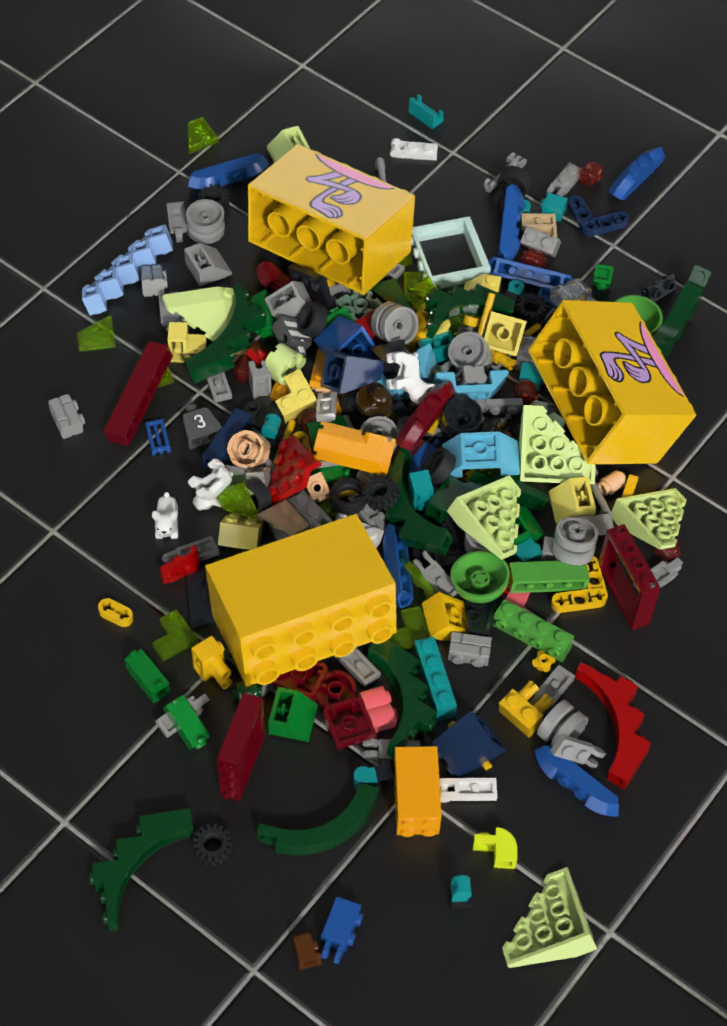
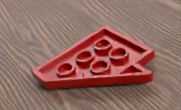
(291, 469)

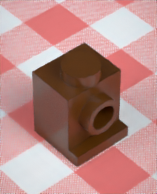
(306, 950)

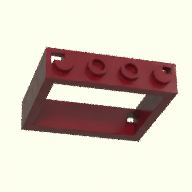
(635, 609)
(241, 747)

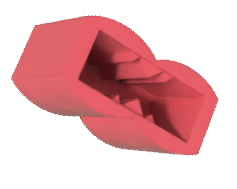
(378, 706)

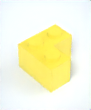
(184, 344)
(299, 399)

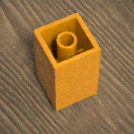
(417, 791)

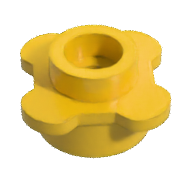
(543, 666)

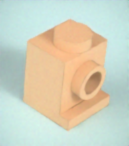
(318, 479)

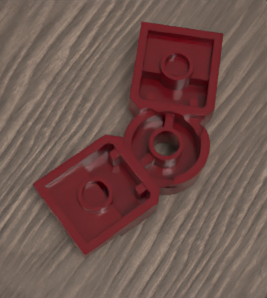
(343, 711)

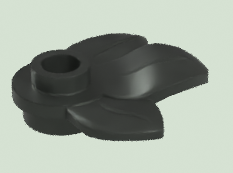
(261, 408)

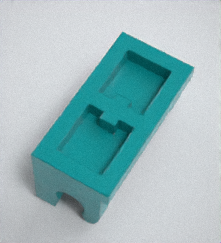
(425, 113)

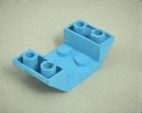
(427, 366)
(476, 392)
(484, 451)

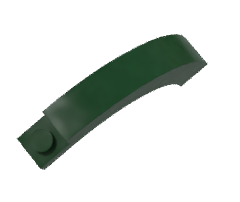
(325, 836)

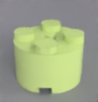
(284, 362)

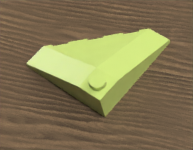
(204, 308)
(547, 452)
(490, 515)
(651, 516)
(553, 927)

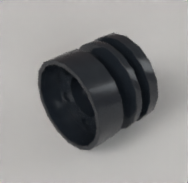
(460, 411)

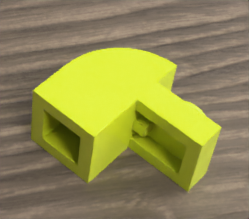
(502, 845)

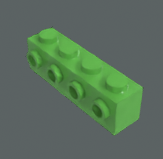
(546, 577)
(533, 630)

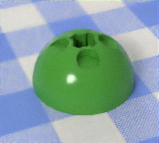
(648, 311)
(480, 576)

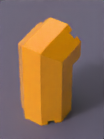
(354, 450)

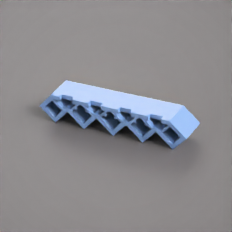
(126, 269)

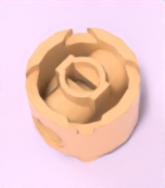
(248, 449)

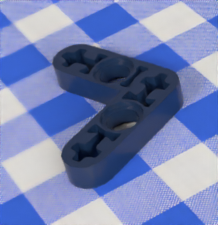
(592, 226)

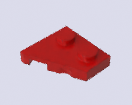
(258, 353)
(180, 566)

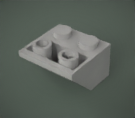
(205, 264)
(288, 300)

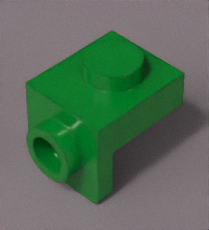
(602, 277)

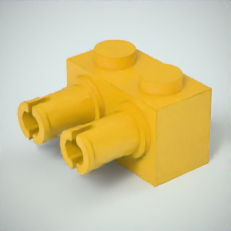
(209, 662)
(521, 712)

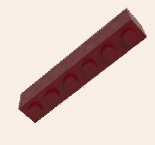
(138, 393)

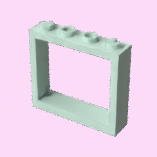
(444, 229)

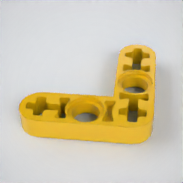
(591, 590)

